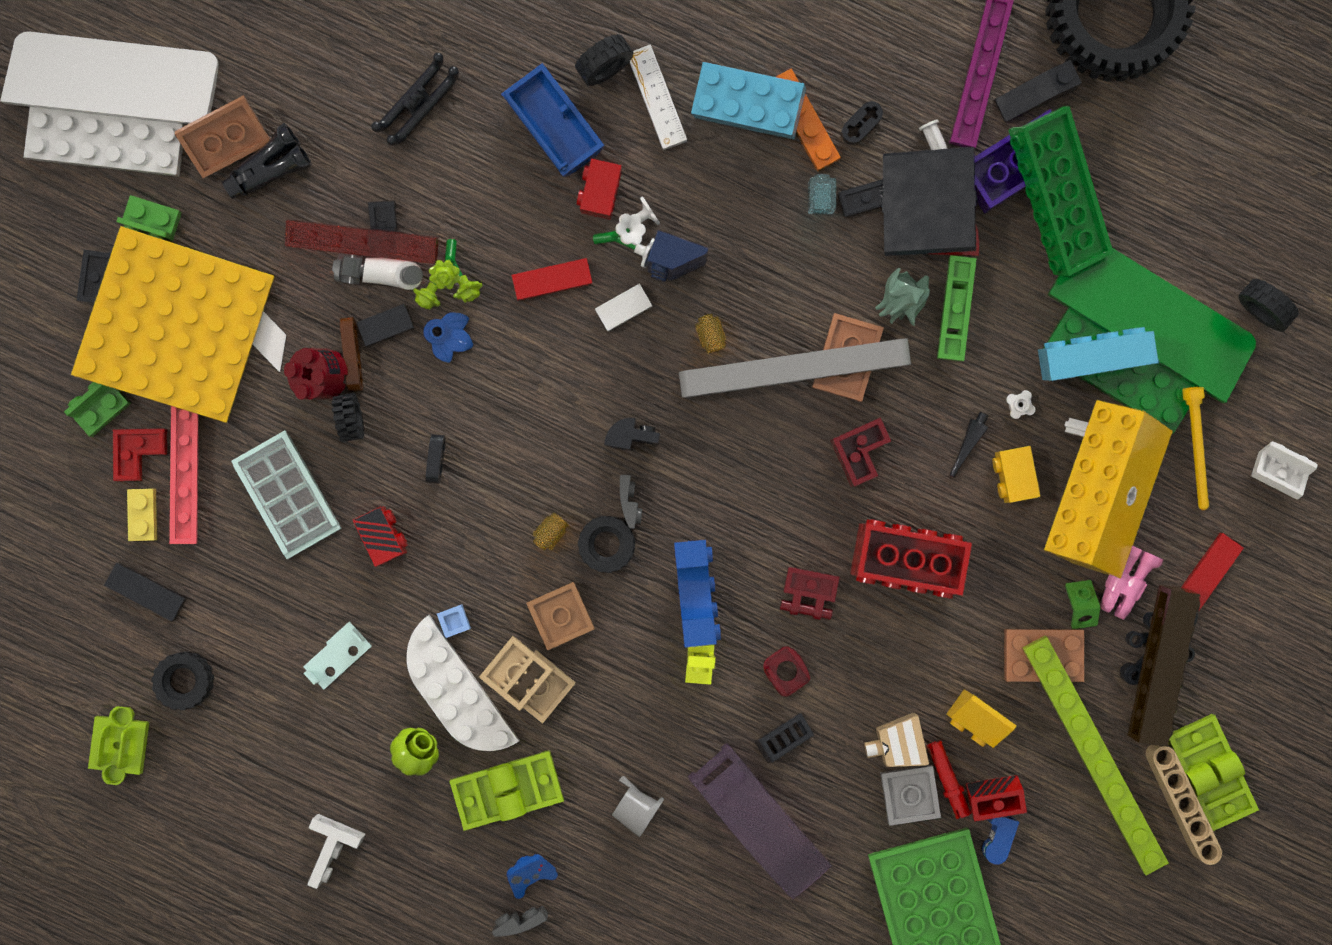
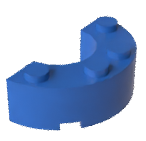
(695, 593)

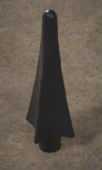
(973, 434)

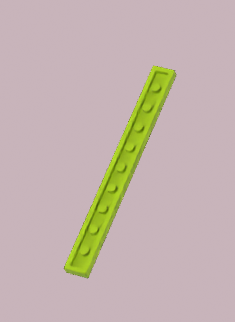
(1095, 755)

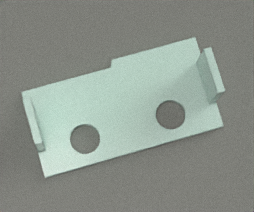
(336, 655)

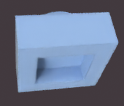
(453, 621)

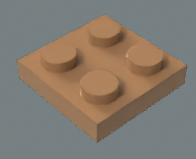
(560, 615)

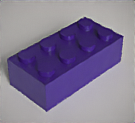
(998, 174)

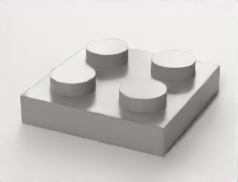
(910, 795)

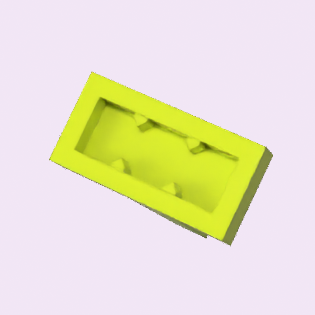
(700, 664)

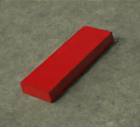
(552, 279)
(1213, 567)

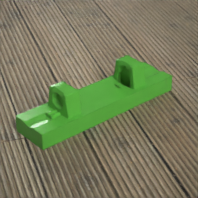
(956, 308)

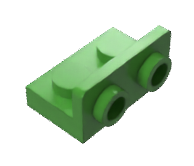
(150, 218)
(97, 407)

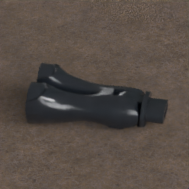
(256, 173)

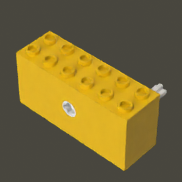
(1108, 487)

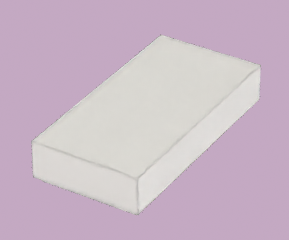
(623, 307)

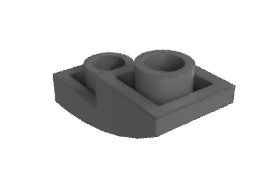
(630, 509)
(512, 924)

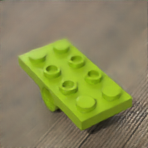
(1213, 771)
(506, 790)

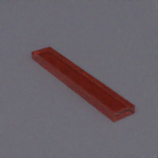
(361, 241)

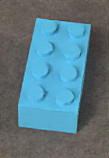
(748, 100)
(1096, 356)

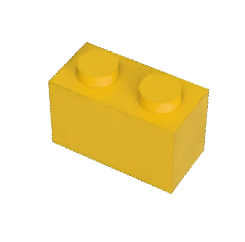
(1016, 474)

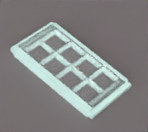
(286, 494)

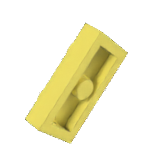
(142, 514)

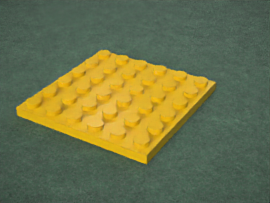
(173, 325)

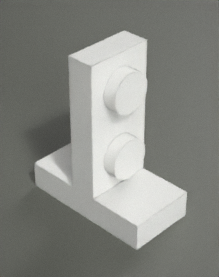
(336, 833)

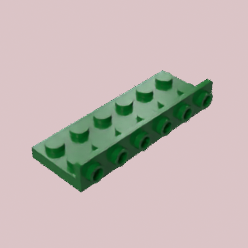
(1061, 192)

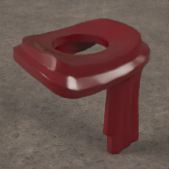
(770, 666)

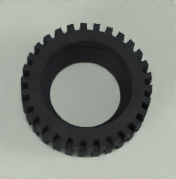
(1165, 34)

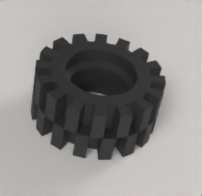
(348, 417)

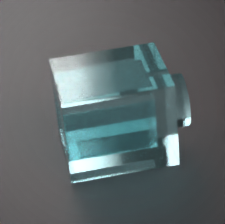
(821, 194)

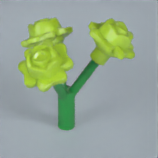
(446, 275)

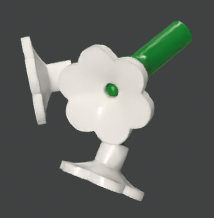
(630, 232)

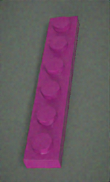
(981, 73)

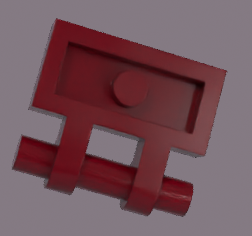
(812, 585)

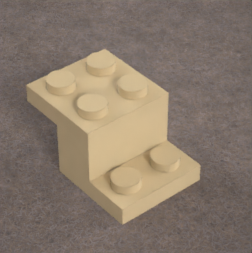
(527, 679)

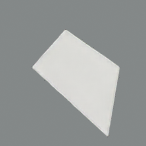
(270, 341)

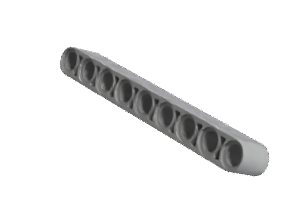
(795, 368)

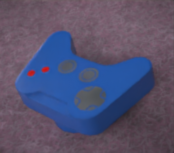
(527, 871)

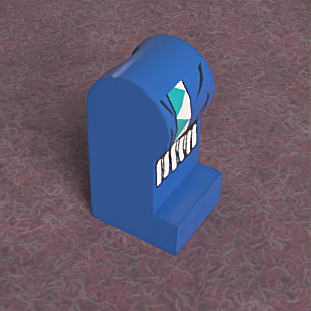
(1000, 839)

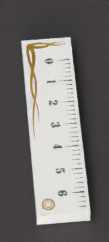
(657, 98)

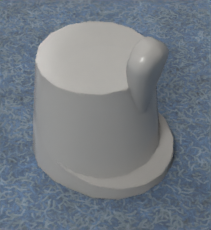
(636, 809)

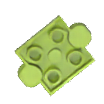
(118, 745)

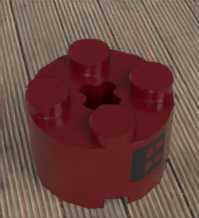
(316, 373)

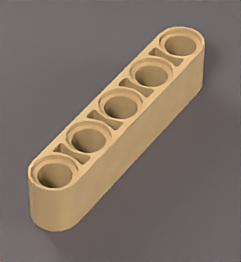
(1192, 812)

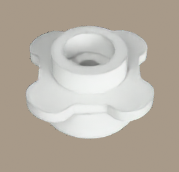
(1014, 400)

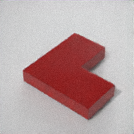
(130, 446)

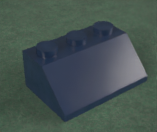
(674, 257)

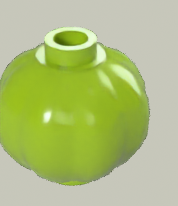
(414, 751)

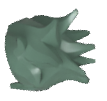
(904, 296)

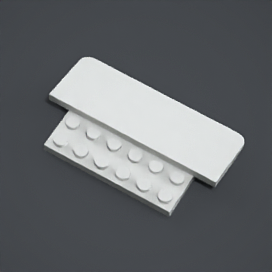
(108, 100)

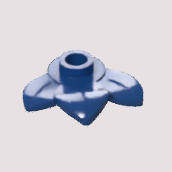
(451, 338)

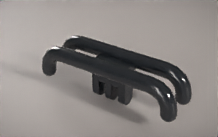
(417, 101)

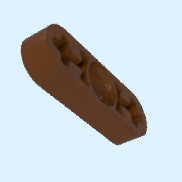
(351, 354)

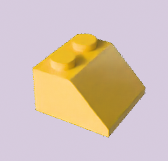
(980, 719)

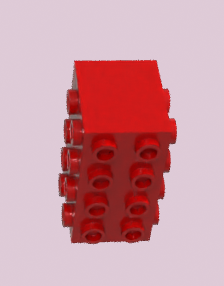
(910, 559)

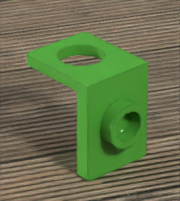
(1084, 603)

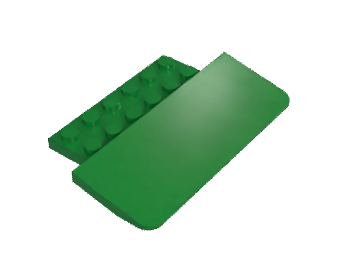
(1190, 338)

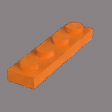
(812, 132)

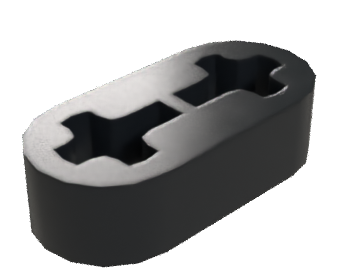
(857, 119)
(435, 458)

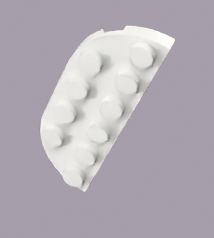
(454, 691)

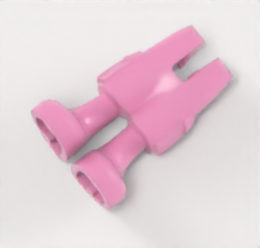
(1128, 587)

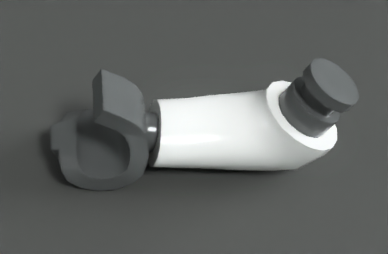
(379, 270)

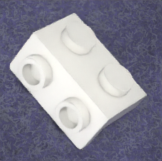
(1283, 469)

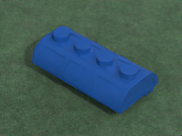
(553, 121)

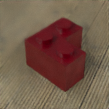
(853, 450)

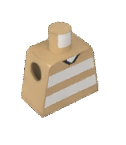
(899, 743)

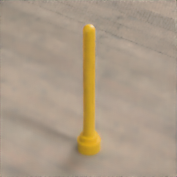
(1194, 398)

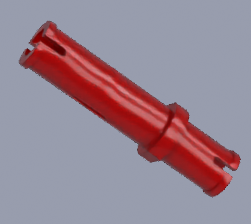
(953, 790)

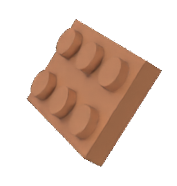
(222, 136)
(845, 333)
(1066, 643)

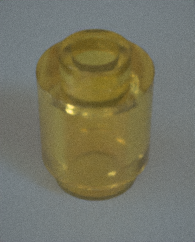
(711, 333)
(550, 532)

